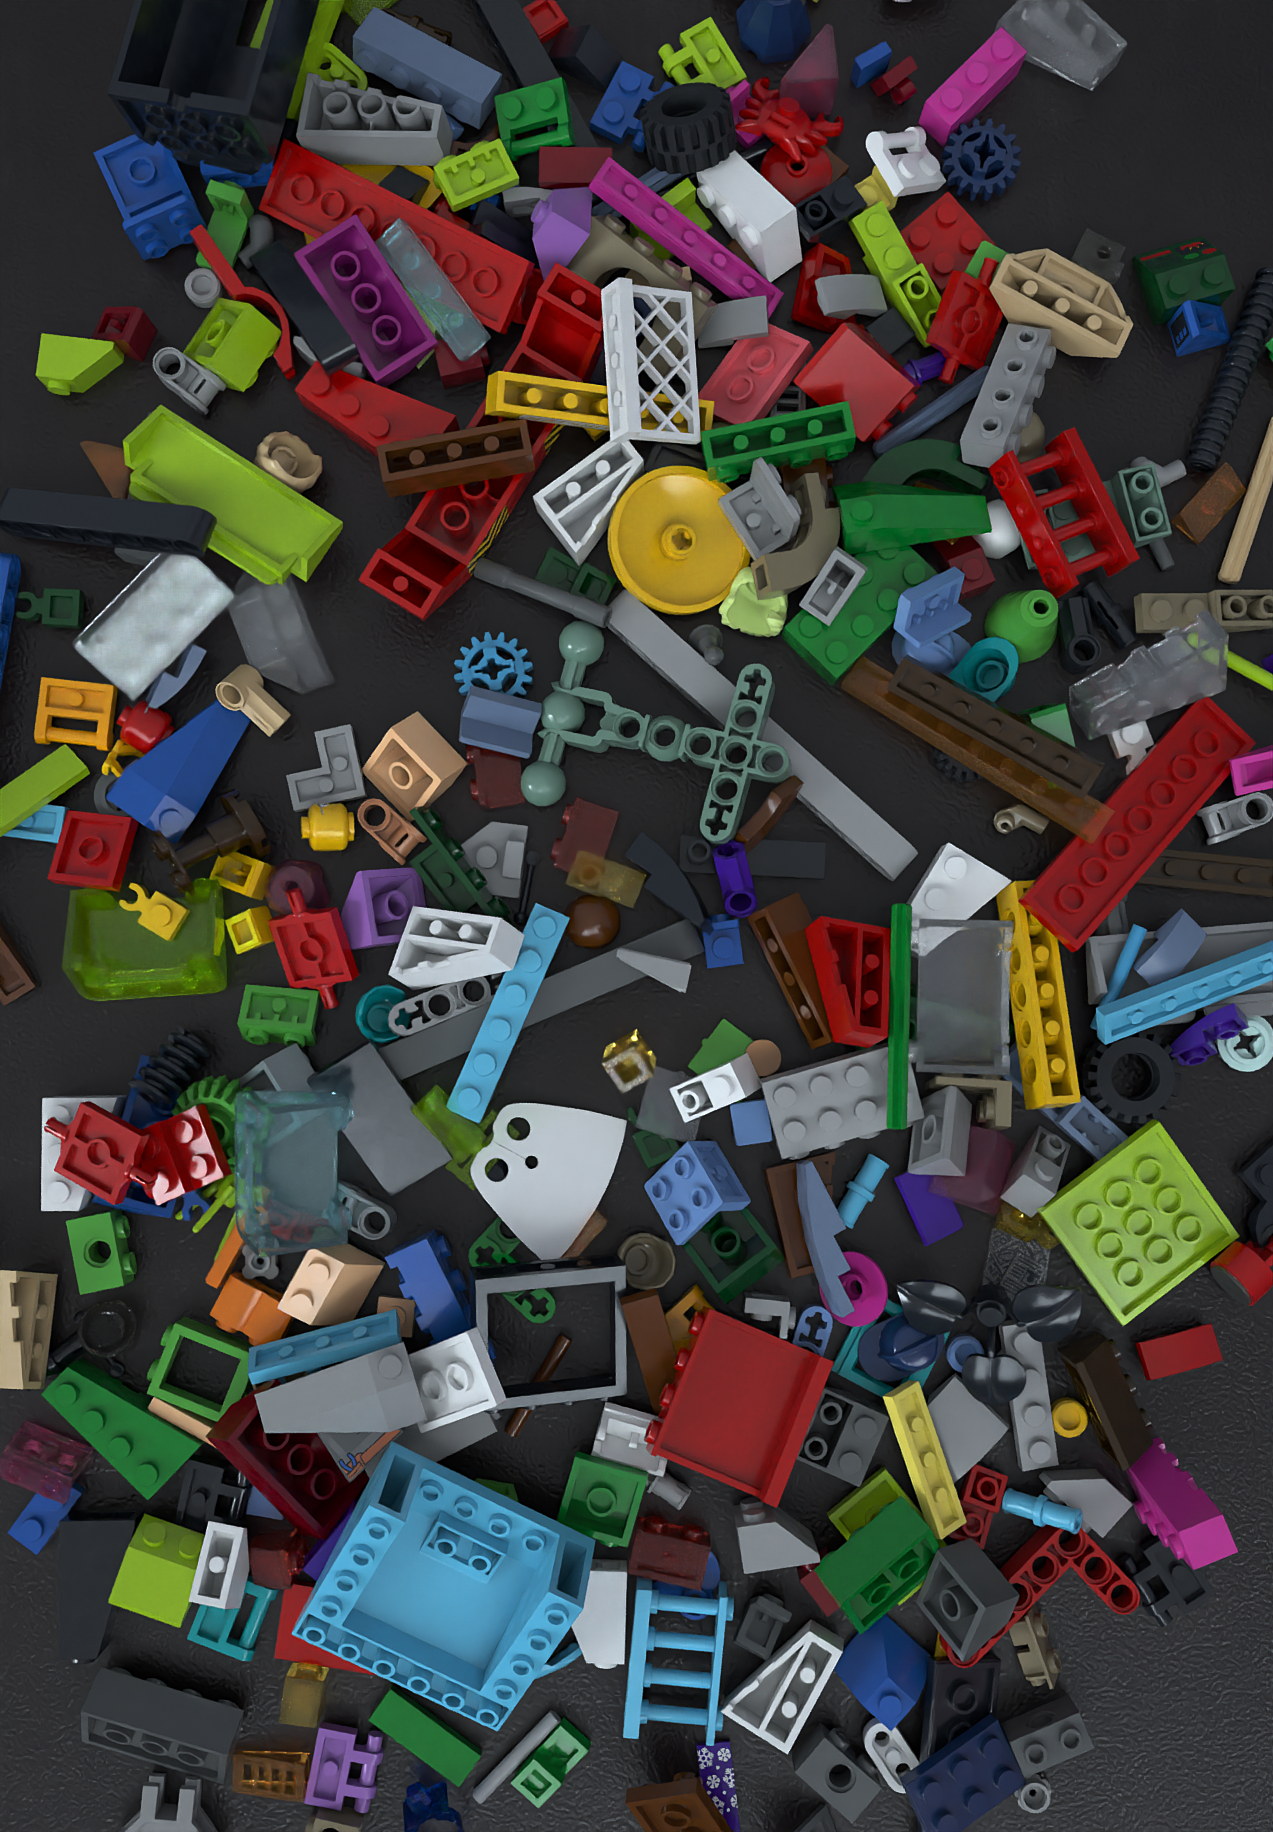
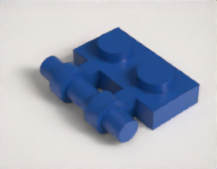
(622, 103)

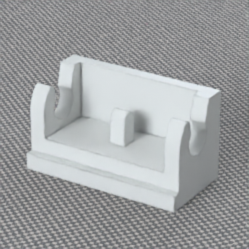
(622, 1439)

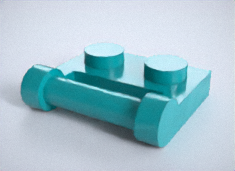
(214, 1624)

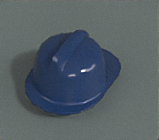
(897, 1349)

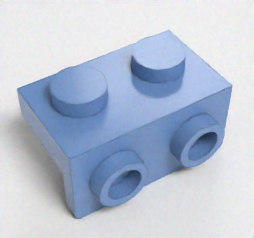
(931, 608)

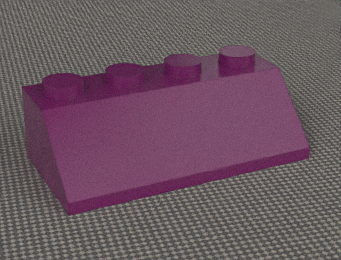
(367, 301)

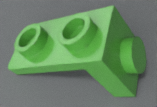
(228, 220)

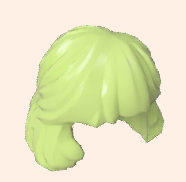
(752, 616)

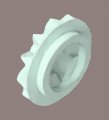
(1260, 1047)

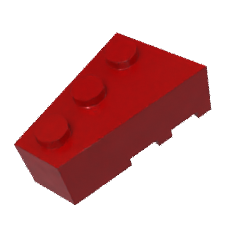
(852, 978)

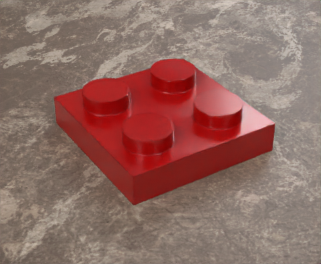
(944, 239)
(93, 850)

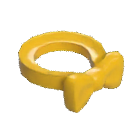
(119, 750)

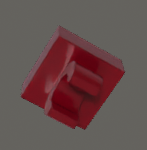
(896, 81)

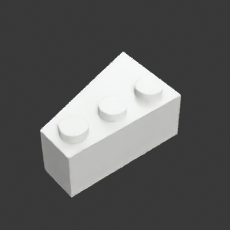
(786, 1686)

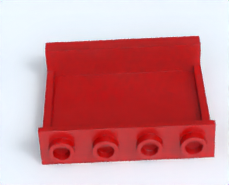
(738, 1405)

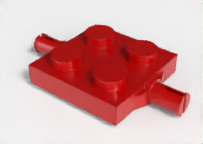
(966, 321)
(313, 947)
(101, 1152)

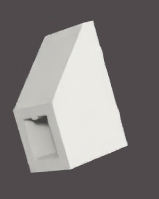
(716, 1088)

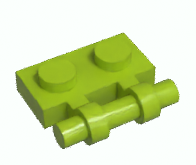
(709, 54)

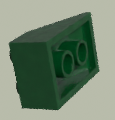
(733, 1252)

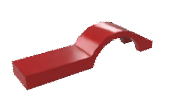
(285, 352)

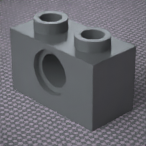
(1047, 1735)
(846, 1791)

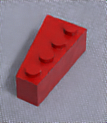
(369, 411)

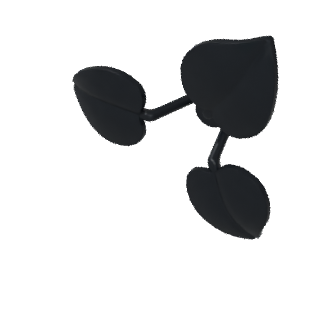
(994, 1380)

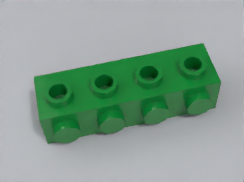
(779, 440)

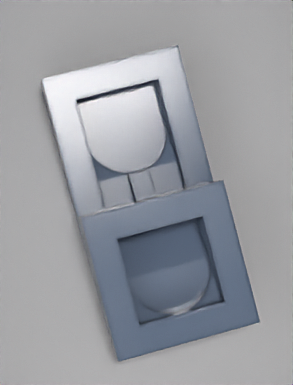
(168, 684)
(1173, 951)

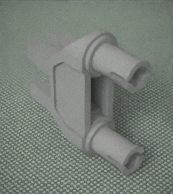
(164, 1817)

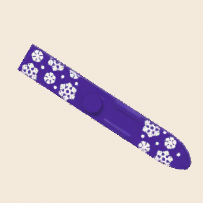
(718, 1779)

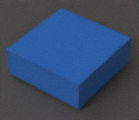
(870, 64)

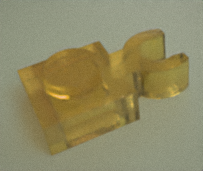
(1024, 1227)

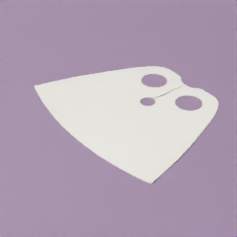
(574, 1167)

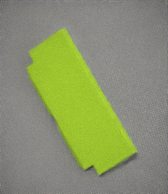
(258, 518)

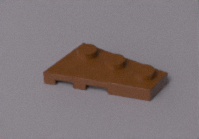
(783, 1195)

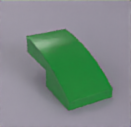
(550, 1763)

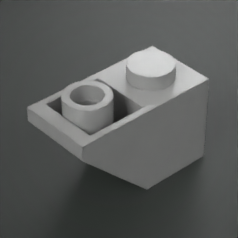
(1036, 1172)
(1090, 1492)

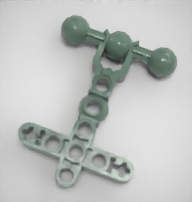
(564, 714)

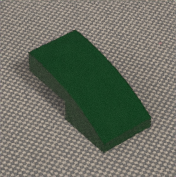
(566, 575)

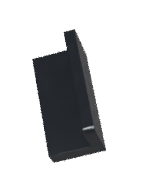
(503, 230)

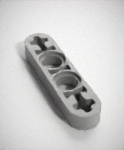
(457, 1001)

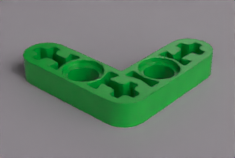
(502, 1248)

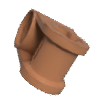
(391, 831)

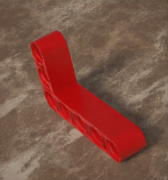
(1058, 1560)

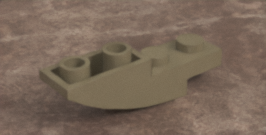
(1230, 608)

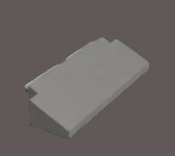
(1219, 943)

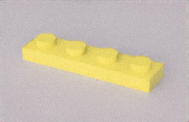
(924, 1459)

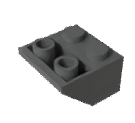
(843, 1435)

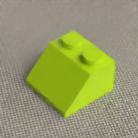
(234, 343)
(158, 1571)

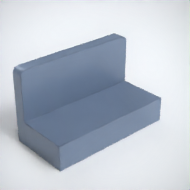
(499, 722)

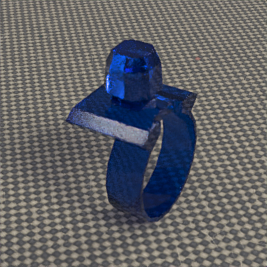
(426, 1804)

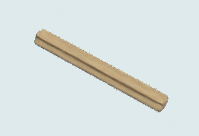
(1250, 513)

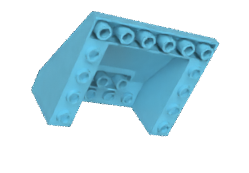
(447, 1588)

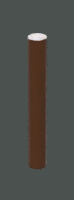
(544, 1374)

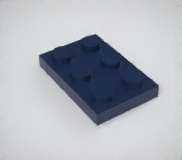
(963, 1779)

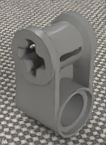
(192, 381)
(1230, 817)
(361, 1207)

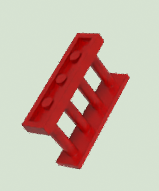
(1090, 500)

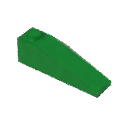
(900, 515)

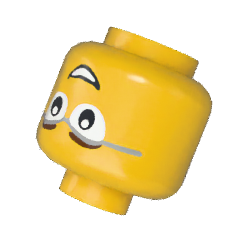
(328, 827)

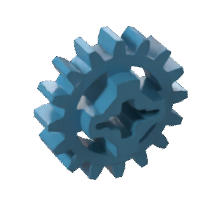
(508, 669)

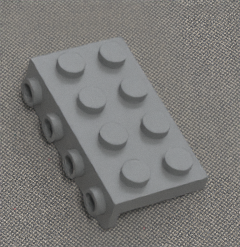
(833, 1101)

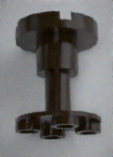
(222, 836)

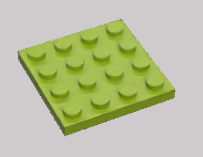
(1138, 1222)

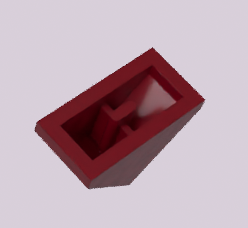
(128, 329)

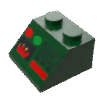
(1181, 274)

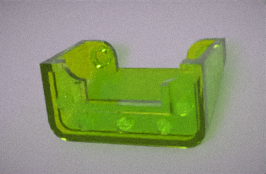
(119, 959)

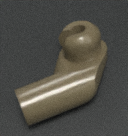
(1018, 816)

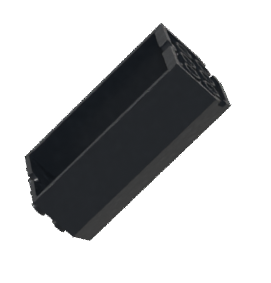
(202, 93)

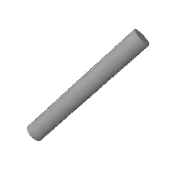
(516, 1756)

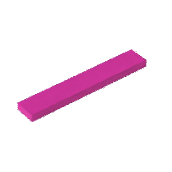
(680, 235)

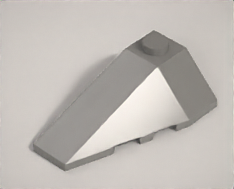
(354, 1396)

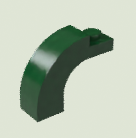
(927, 460)

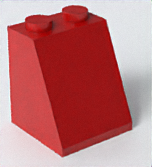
(861, 372)

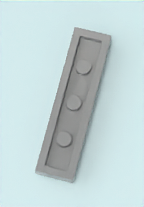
(1032, 1408)

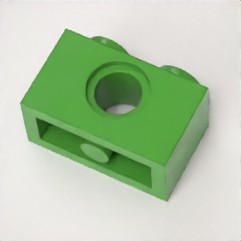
(91, 1269)

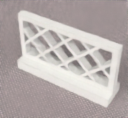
(623, 355)

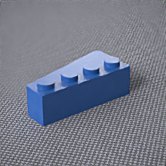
(434, 1286)

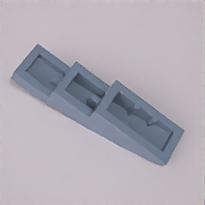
(1079, 1121)
(820, 1225)

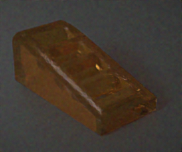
(284, 1761)

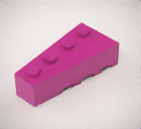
(1178, 1509)

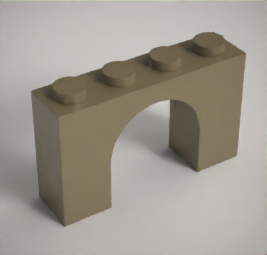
(612, 249)

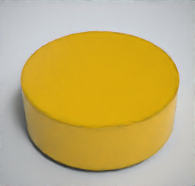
(1068, 1417)

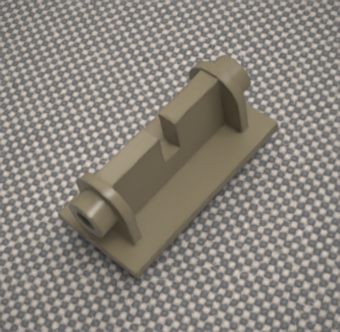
(1039, 1660)

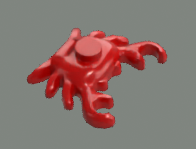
(785, 121)

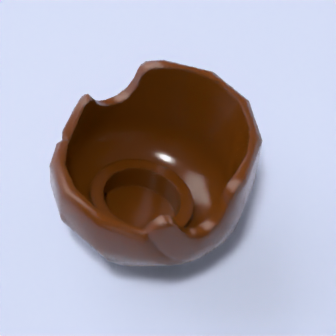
(592, 921)

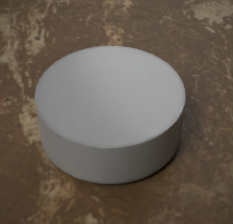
(203, 287)

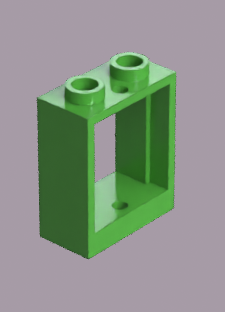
(212, 1338)

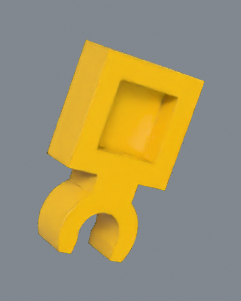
(159, 913)

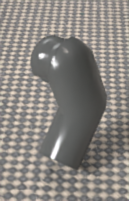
(261, 236)

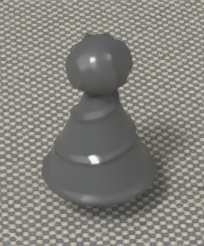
(707, 642)

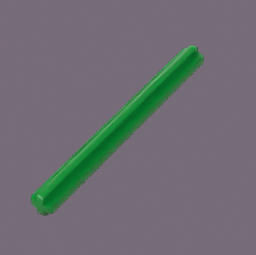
(899, 1016)

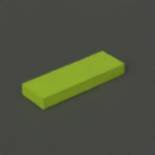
(39, 786)

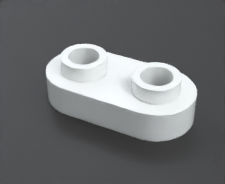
(889, 1752)

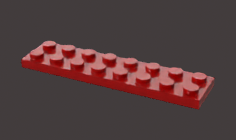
(321, 195)
(1149, 813)

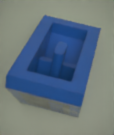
(1198, 327)

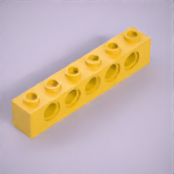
(1038, 1007)

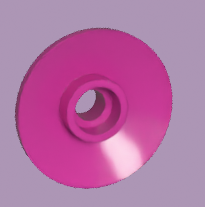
(874, 1293)

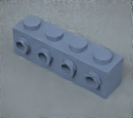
(426, 67)

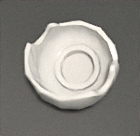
(1004, 534)

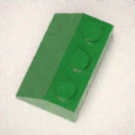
(879, 1564)

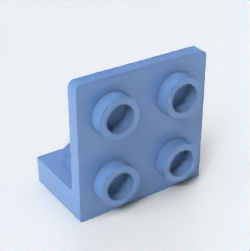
(694, 1188)

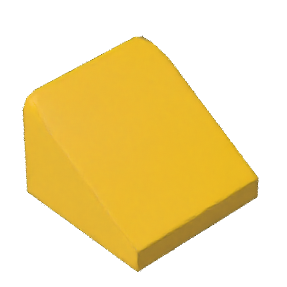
(250, 929)

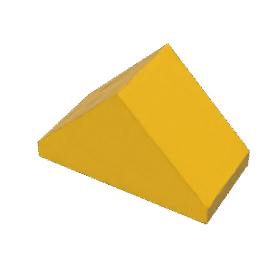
(242, 874)

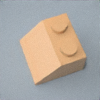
(413, 765)
(330, 1285)

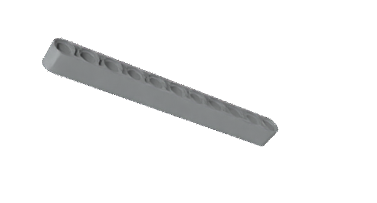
(713, 697)

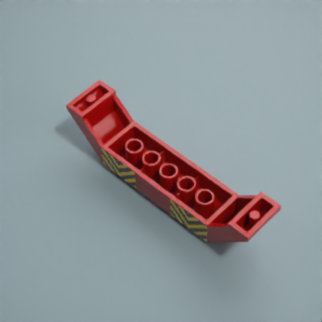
(461, 521)

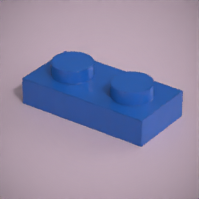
(42, 1519)

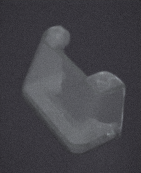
(962, 996)

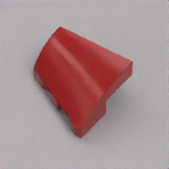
(818, 263)

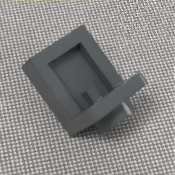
(761, 1625)

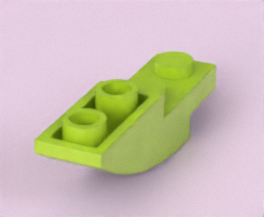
(901, 279)

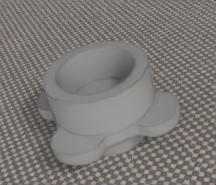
(253, 1268)

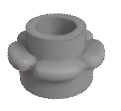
(1040, 1800)

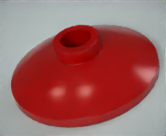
(796, 184)

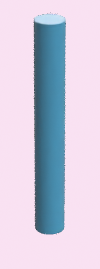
(1122, 967)

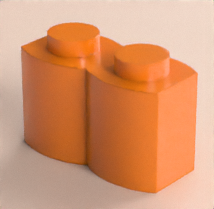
(251, 1309)

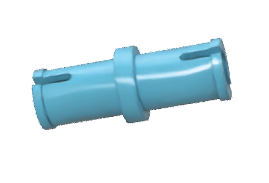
(861, 1190)
(1042, 1511)

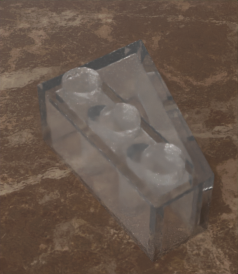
(1065, 39)

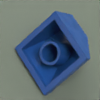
(884, 1670)

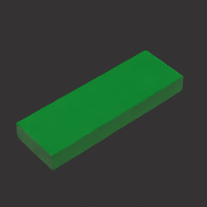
(425, 1735)

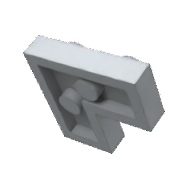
(338, 778)

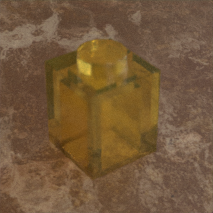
(629, 1061)
(304, 1695)

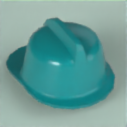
(988, 668)

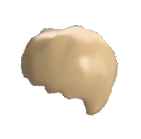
(288, 460)

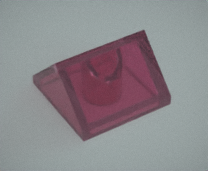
(814, 76)
(985, 1175)

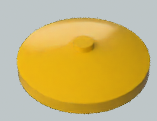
(675, 541)

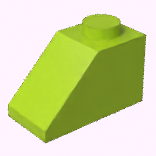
(75, 362)

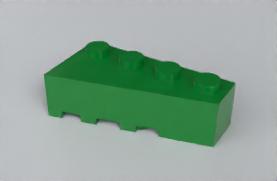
(121, 1426)

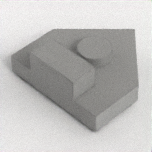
(500, 856)

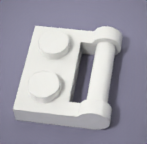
(908, 172)

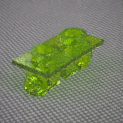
(454, 1131)

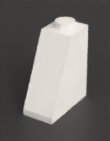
(603, 1619)

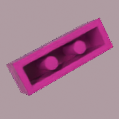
(972, 86)

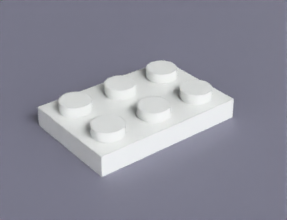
(455, 1379)

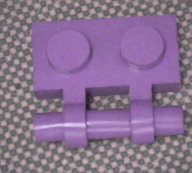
(332, 1763)

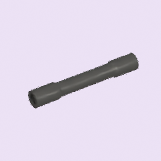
(577, 605)

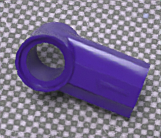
(735, 879)

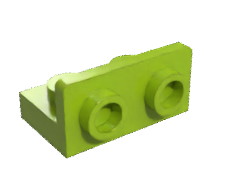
(475, 174)

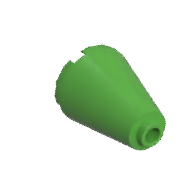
(1025, 620)

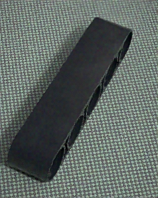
(305, 307)

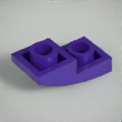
(1198, 1040)

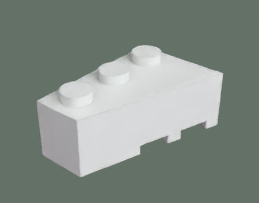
(752, 214)
(584, 497)
(953, 887)
(453, 947)
(56, 1190)

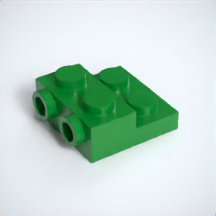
(602, 1499)

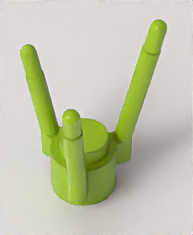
(224, 1195)

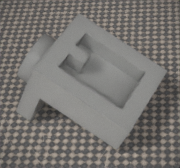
(763, 1306)

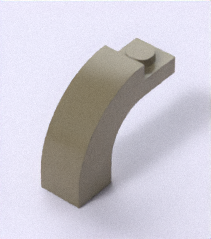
(816, 540)

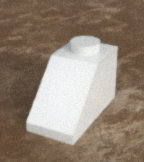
(221, 1567)

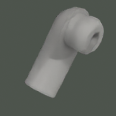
(1165, 474)

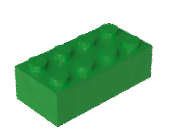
(864, 616)

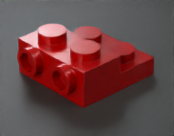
(183, 1155)

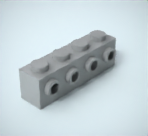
(1007, 395)

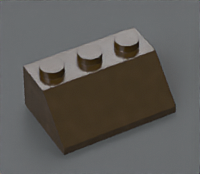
(1108, 1398)

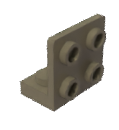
(996, 1101)

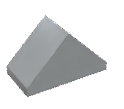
(833, 586)

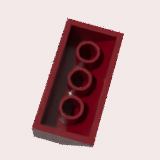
(286, 1468)

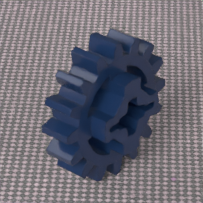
(998, 157)

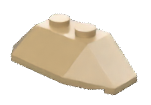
(1060, 296)

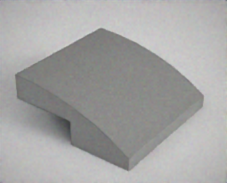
(963, 1426)

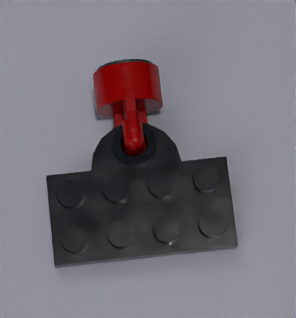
(1245, 1268)

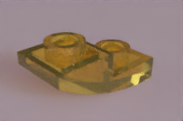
(605, 878)

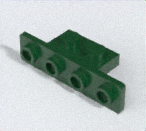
(449, 874)

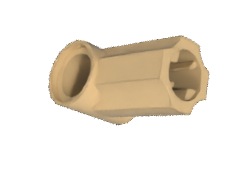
(245, 692)

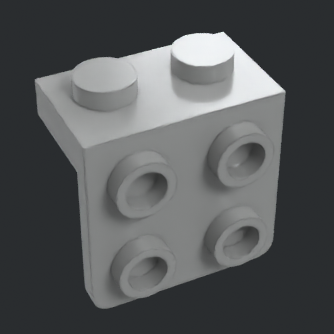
(762, 511)

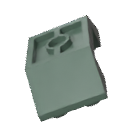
(1137, 501)

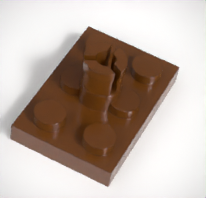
(676, 1806)

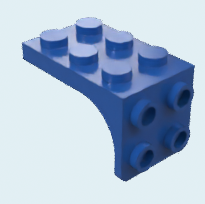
(150, 195)

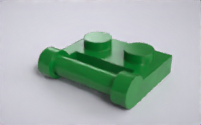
(532, 109)

